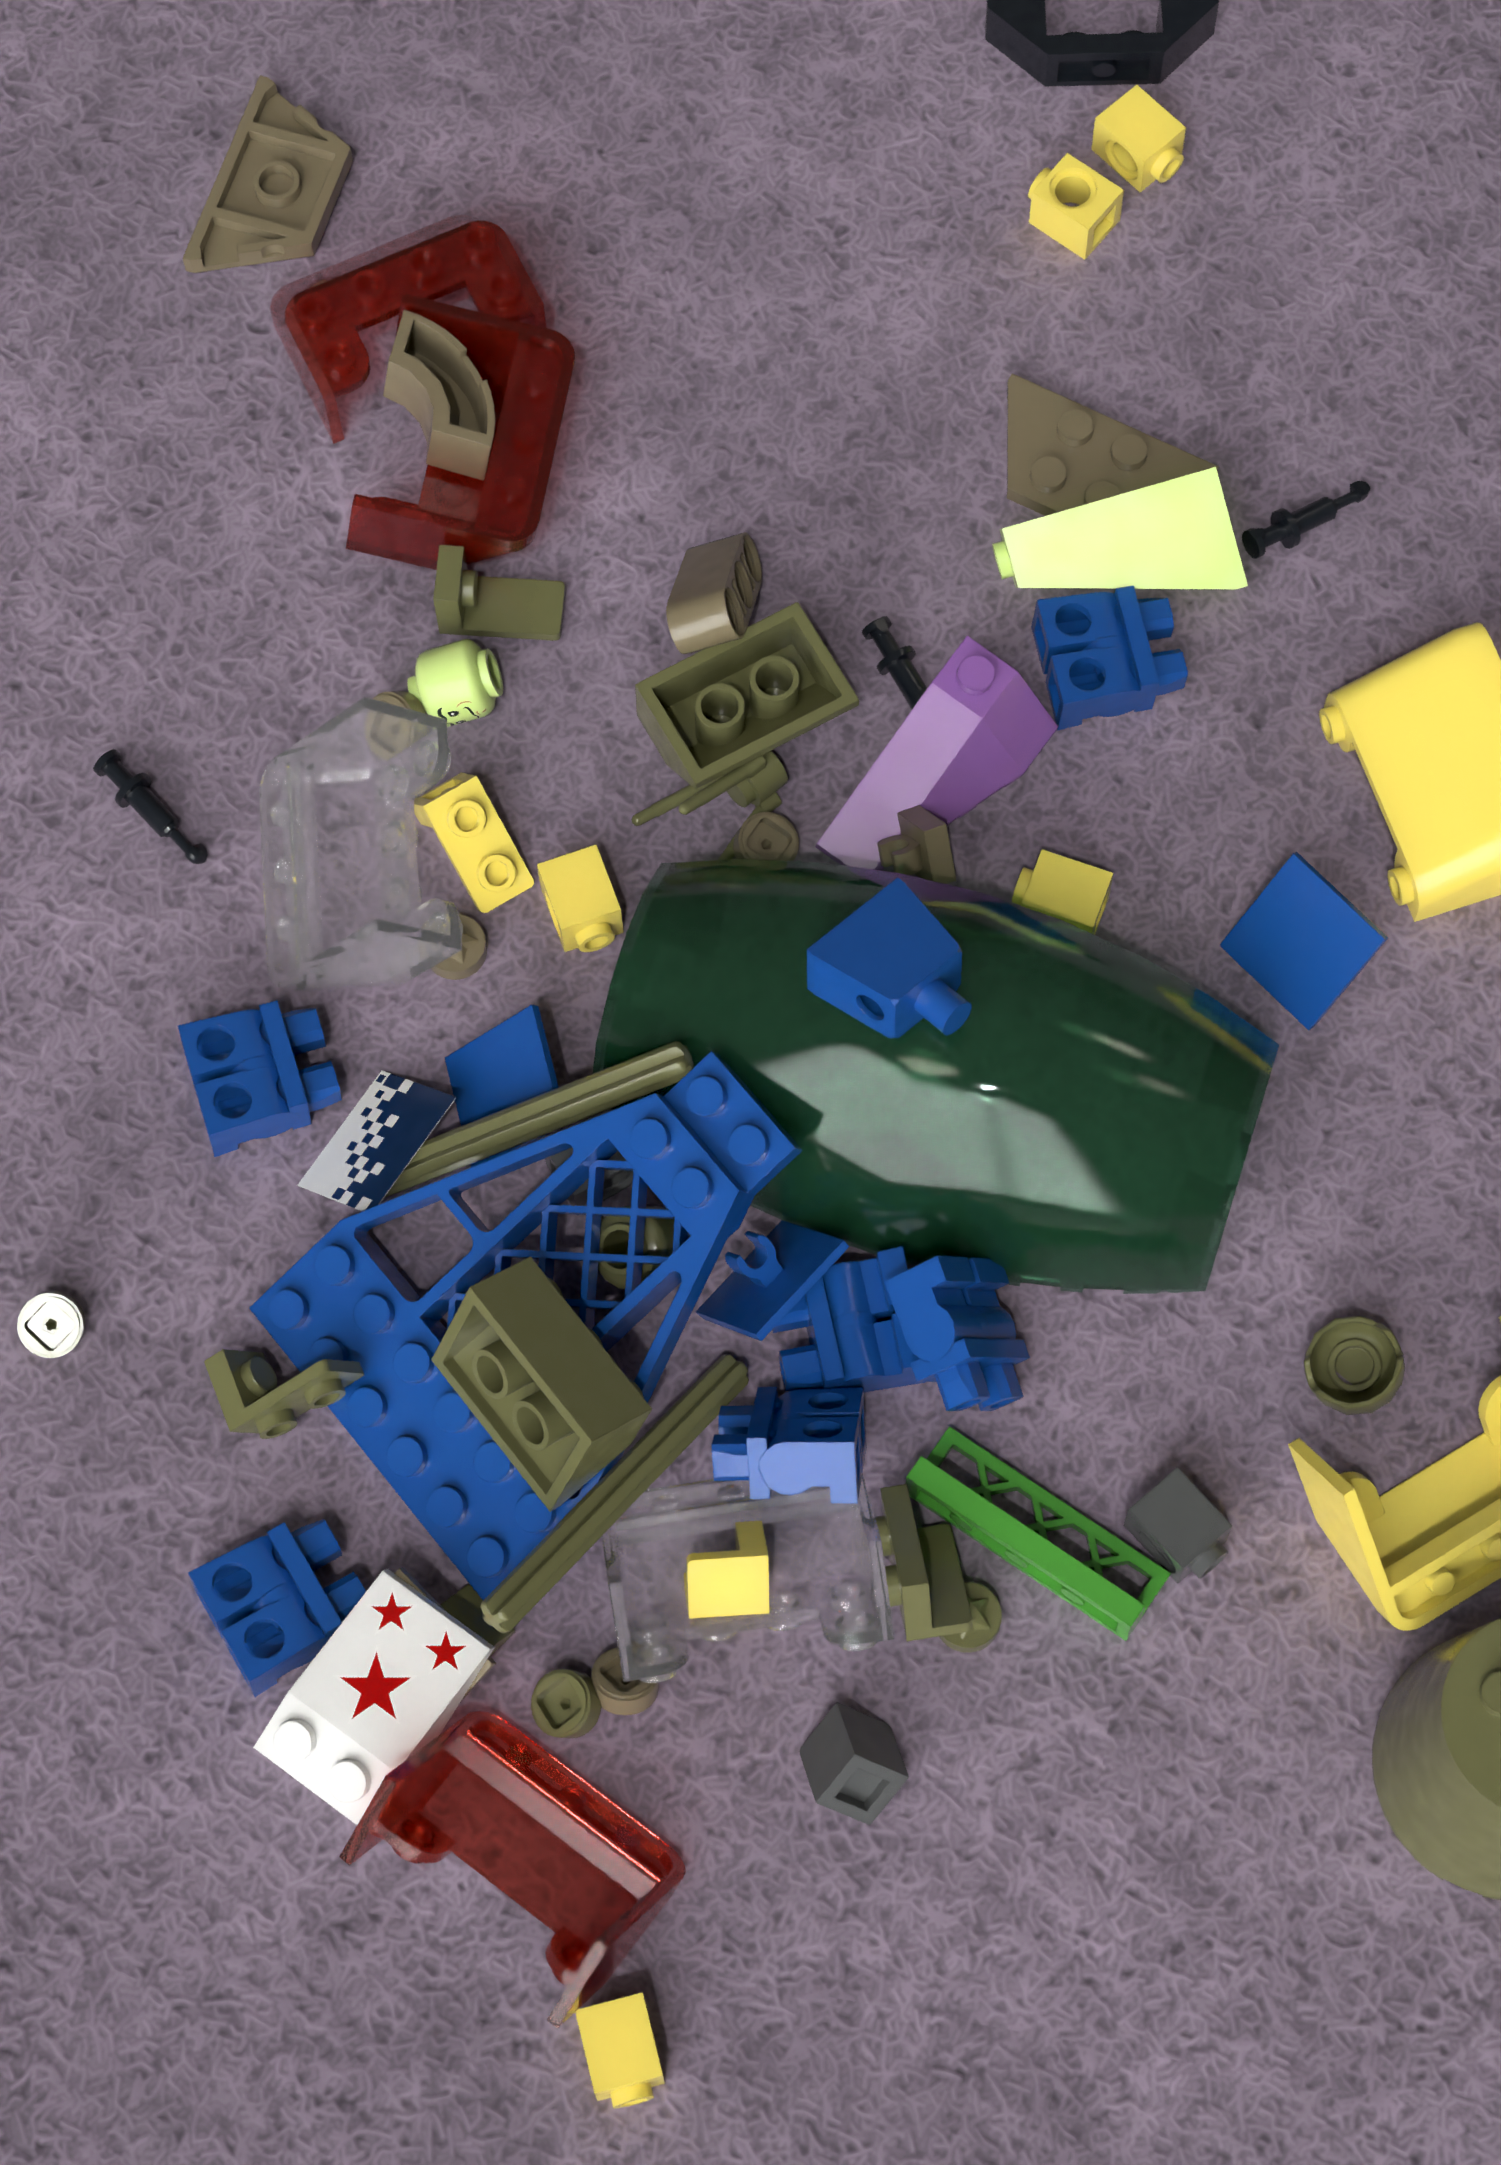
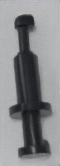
(1289, 526)
(896, 660)
(136, 792)

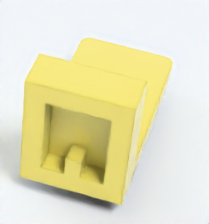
(474, 840)

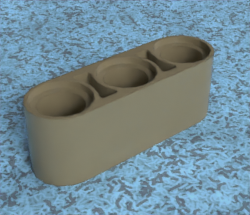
(714, 593)

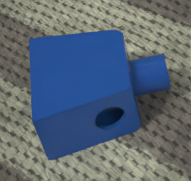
(891, 966)

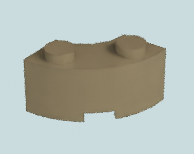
(443, 393)

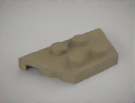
(271, 187)
(1076, 456)

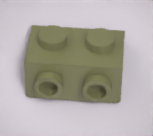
(922, 1570)

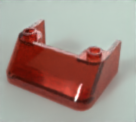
(532, 1835)

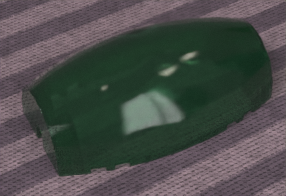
(1062, 1131)

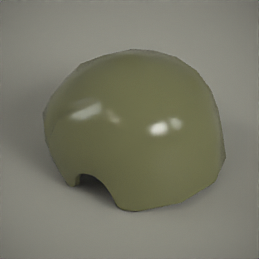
(1361, 1353)

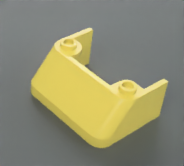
(1425, 1538)

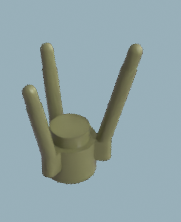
(748, 784)

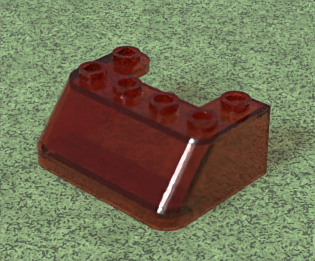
(327, 309)
(529, 386)

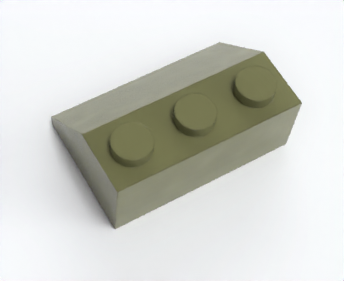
(743, 697)
(539, 1381)

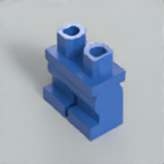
(1102, 655)
(250, 1075)
(849, 1330)
(959, 1330)
(794, 1442)
(272, 1602)

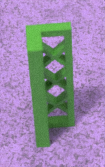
(1028, 1545)

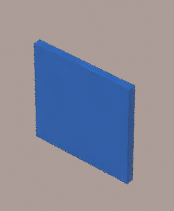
(1303, 941)
(502, 1069)
(771, 1278)

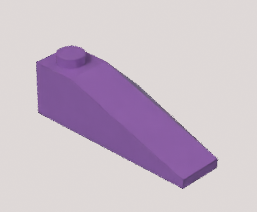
(955, 749)

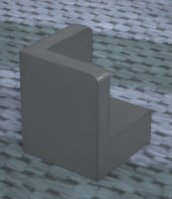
(853, 1763)

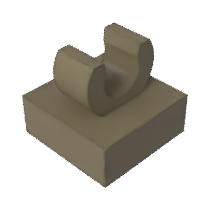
(920, 848)

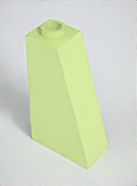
(1145, 538)

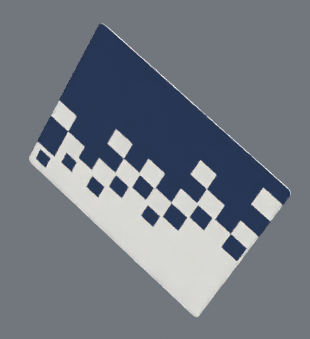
(376, 1141)

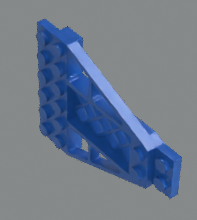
(700, 1153)

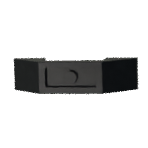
(1099, 59)

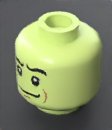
(457, 681)

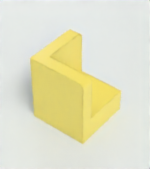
(730, 1580)

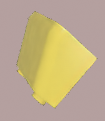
(1434, 763)

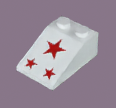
(373, 1695)

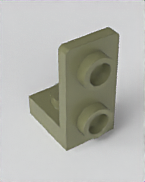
(494, 604)
(254, 1402)

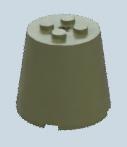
(1442, 1760)

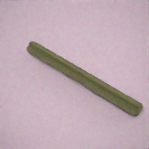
(546, 1113)
(613, 1494)

